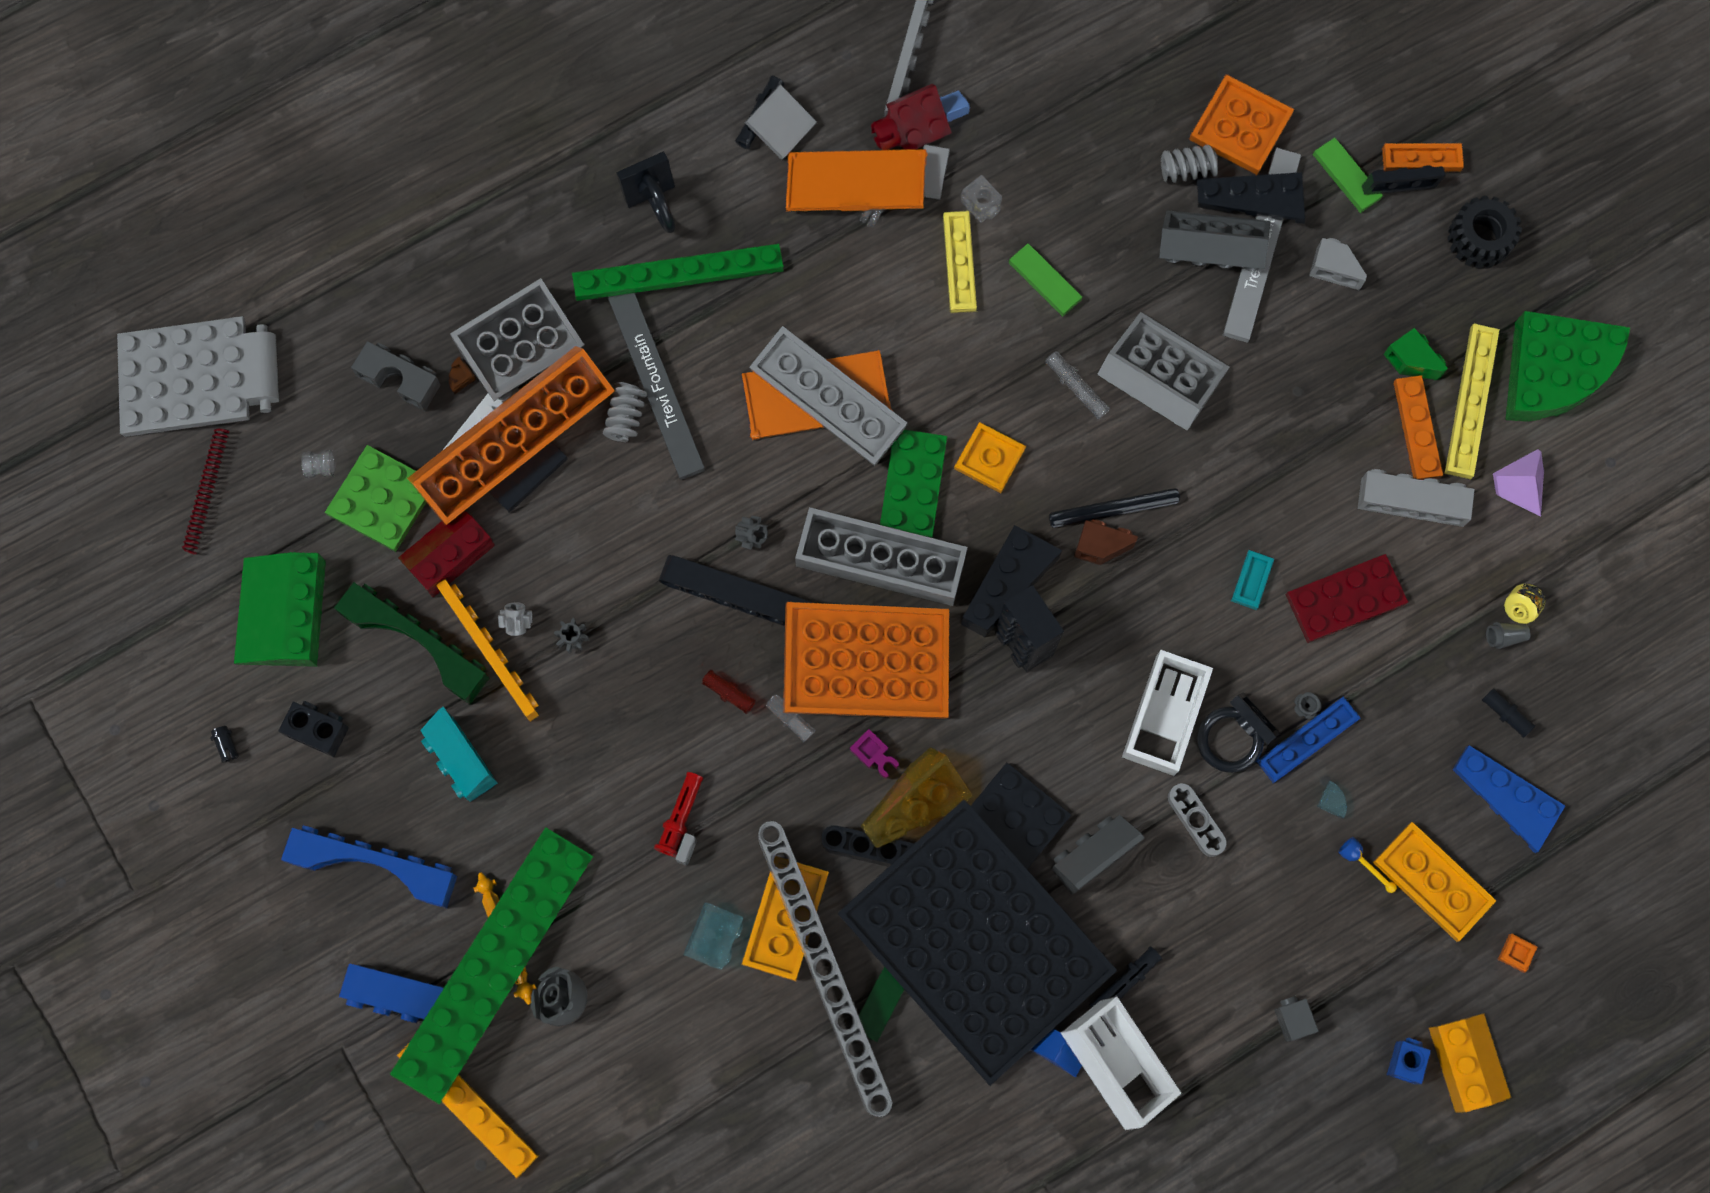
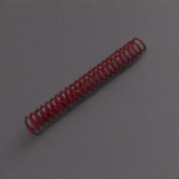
(206, 490)

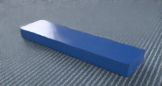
(1308, 739)

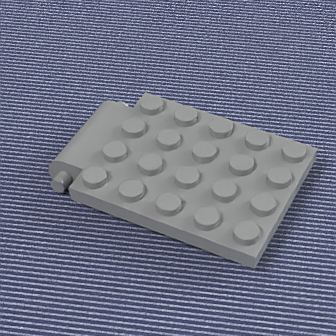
(194, 375)

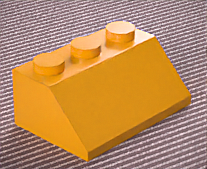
(1470, 1063)

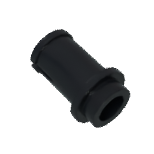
(224, 742)

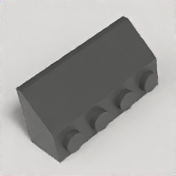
(1215, 240)

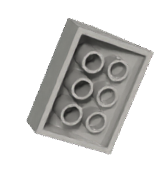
(516, 339)
(1163, 370)

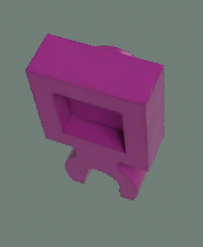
(871, 751)

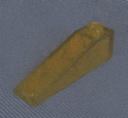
(920, 795)

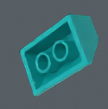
(456, 756)

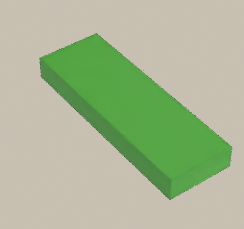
(1345, 174)
(1045, 280)

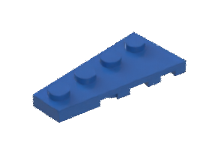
(1519, 803)

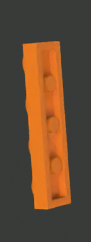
(1418, 428)

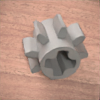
(515, 618)

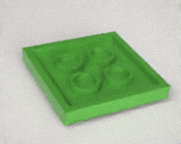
(378, 499)

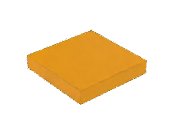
(990, 457)

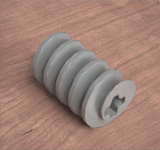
(1189, 162)
(623, 411)

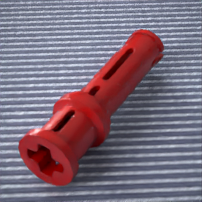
(675, 826)

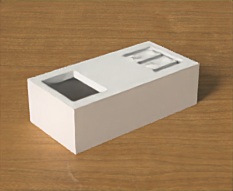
(1168, 714)
(1120, 1061)

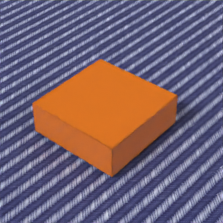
(1517, 953)

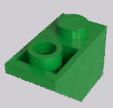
(1415, 357)

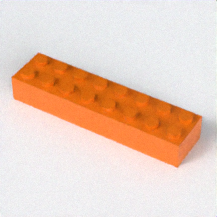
(511, 434)

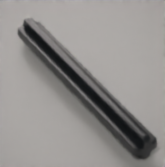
(1114, 507)

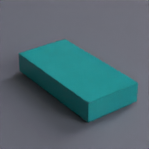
(1252, 580)

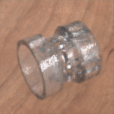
(314, 464)

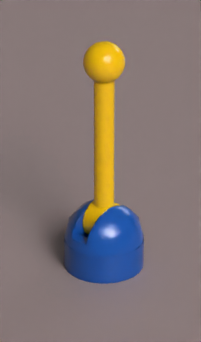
(1353, 851)

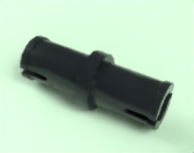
(1508, 713)

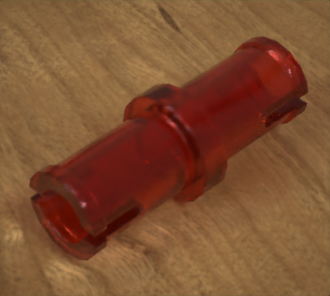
(728, 691)

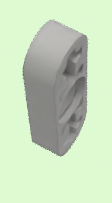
(1208, 821)

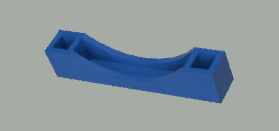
(315, 852)

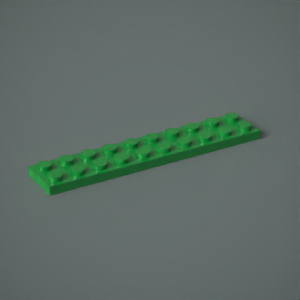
(491, 966)

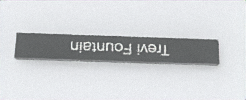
(656, 385)

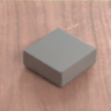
(686, 849)

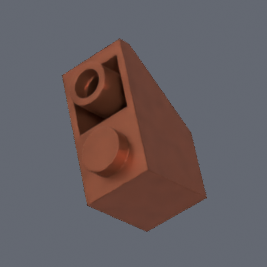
(1103, 543)

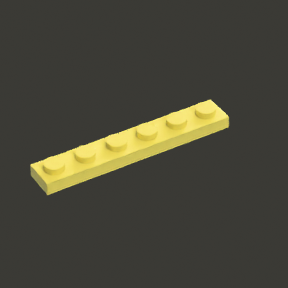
(1472, 401)

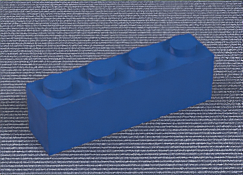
(388, 993)

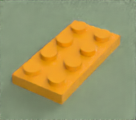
(1434, 881)
(773, 940)

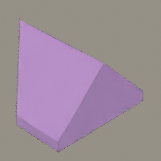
(1522, 482)

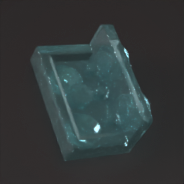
(714, 936)

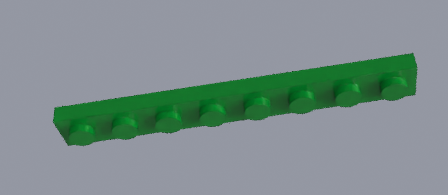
(677, 272)

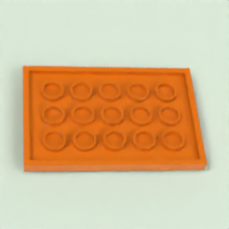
(866, 660)

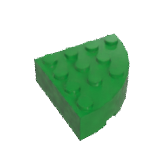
(1559, 363)

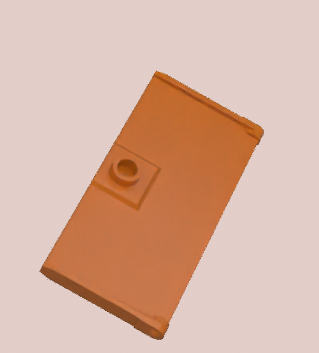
(856, 180)
(776, 415)

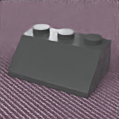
(1096, 853)

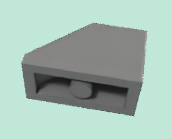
(1337, 264)

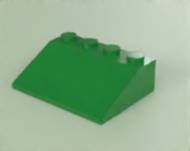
(280, 610)

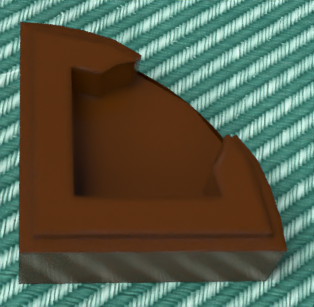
(460, 375)

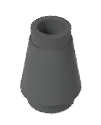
(1506, 634)

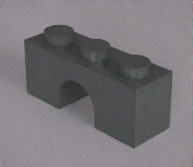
(377, 363)

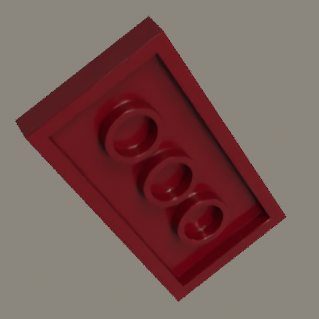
(1346, 598)

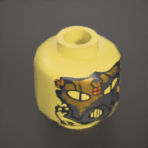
(1524, 603)

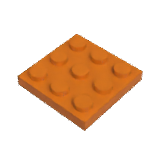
(1241, 124)

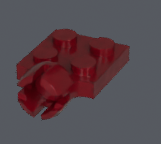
(912, 121)

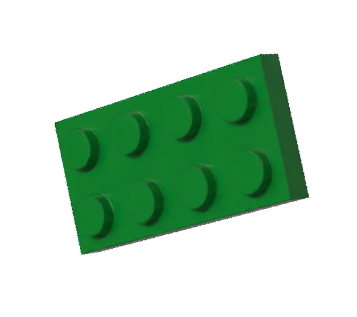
(913, 482)

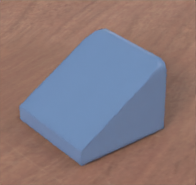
(955, 105)

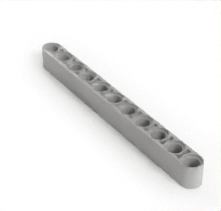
(823, 983)

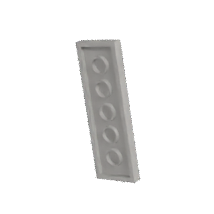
(828, 396)

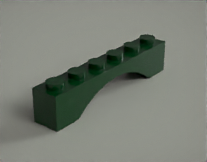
(368, 612)

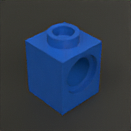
(1397, 1066)

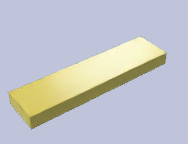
(959, 262)

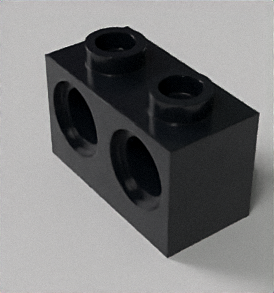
(312, 732)

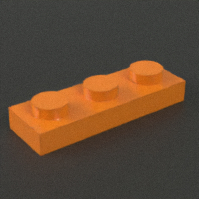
(1423, 154)

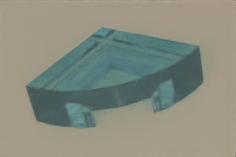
(1333, 800)

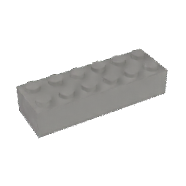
(880, 556)

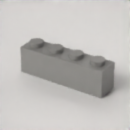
(1416, 498)

